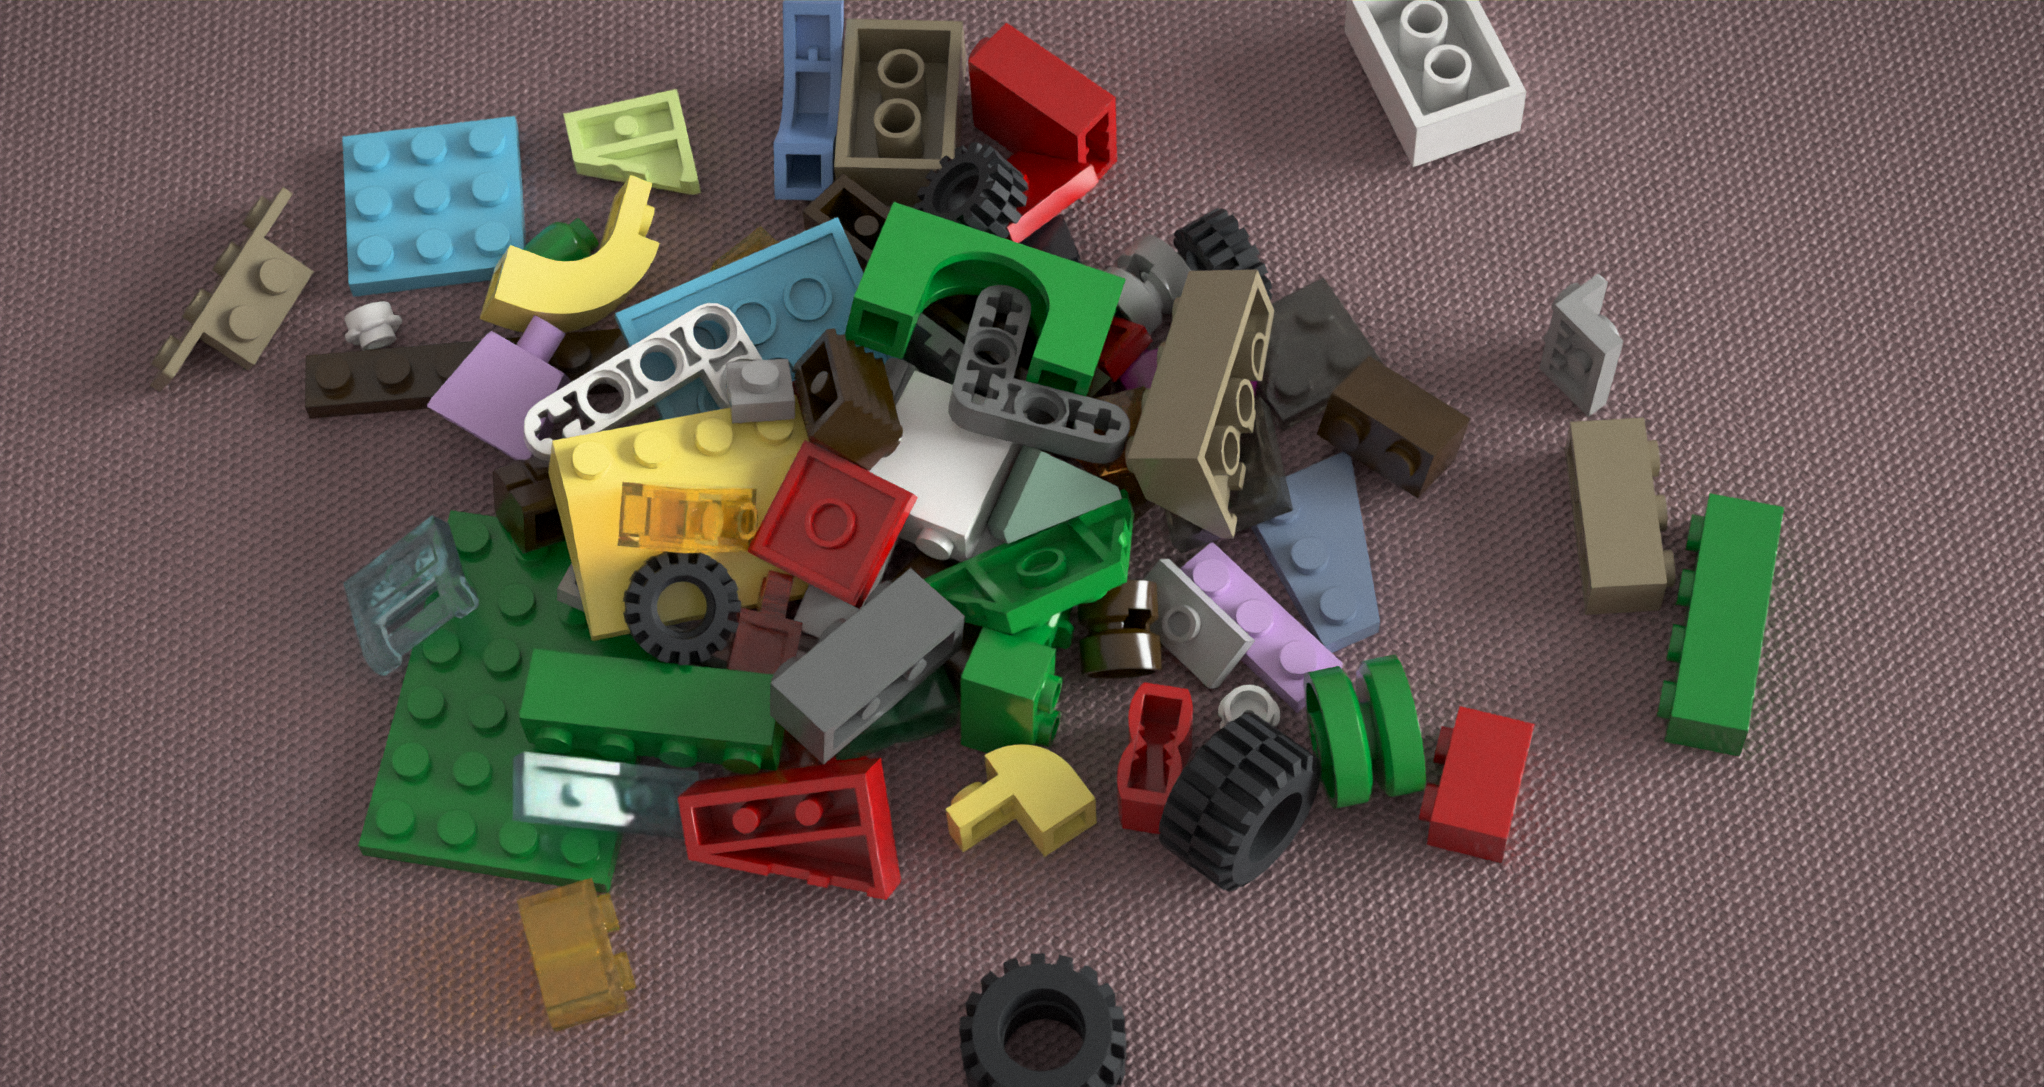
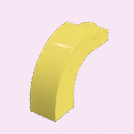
(581, 290)

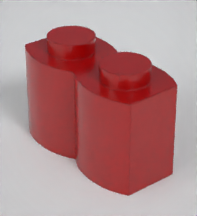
(1156, 754)

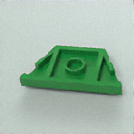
(1042, 573)

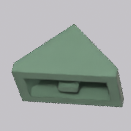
(1043, 494)

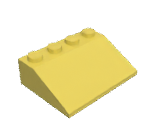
(684, 449)

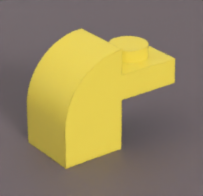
(1028, 787)

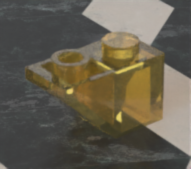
(687, 517)

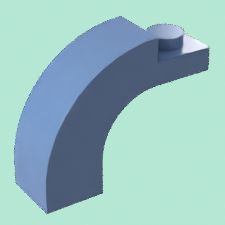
(810, 98)

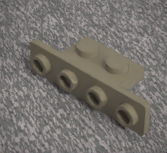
(246, 302)

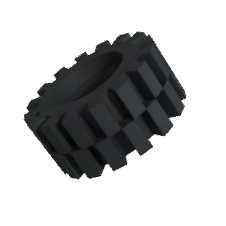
(975, 190)
(1218, 244)
(689, 645)

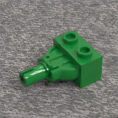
(1013, 686)

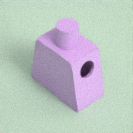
(500, 386)

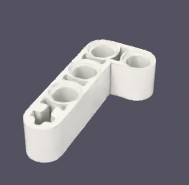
(635, 388)

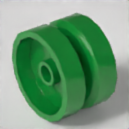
(1364, 731)

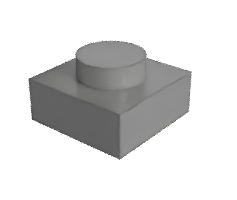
(760, 391)

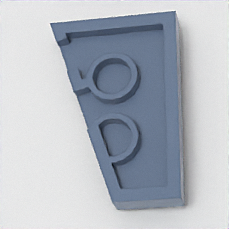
(1324, 554)

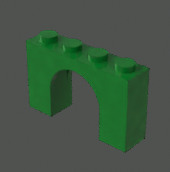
(934, 258)

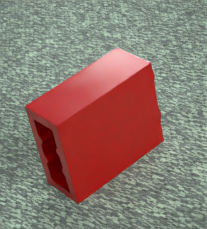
(1040, 102)

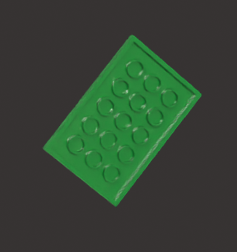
(457, 725)

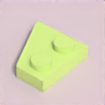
(636, 139)

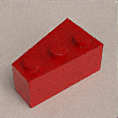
(797, 823)

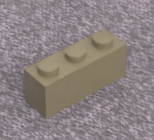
(1618, 516)

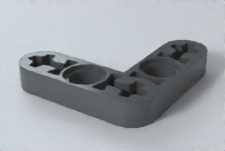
(1009, 397)

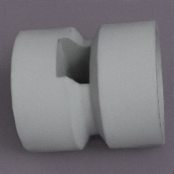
(1153, 281)

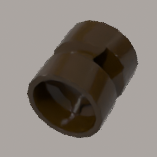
(1120, 633)

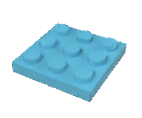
(432, 204)

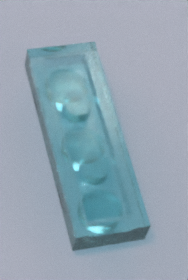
(598, 794)

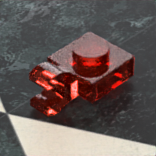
(765, 635)

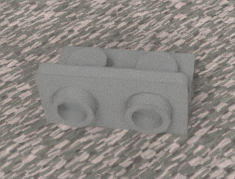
(1582, 345)

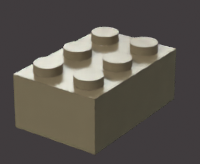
(899, 104)

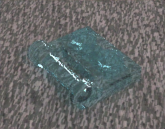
(400, 581)

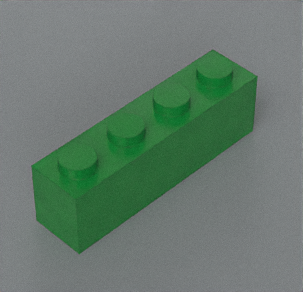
(1722, 625)
(650, 711)

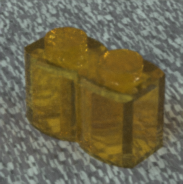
(574, 954)

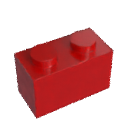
(1478, 784)

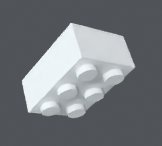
(1436, 73)

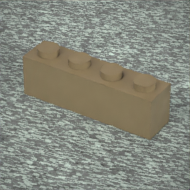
(1203, 398)

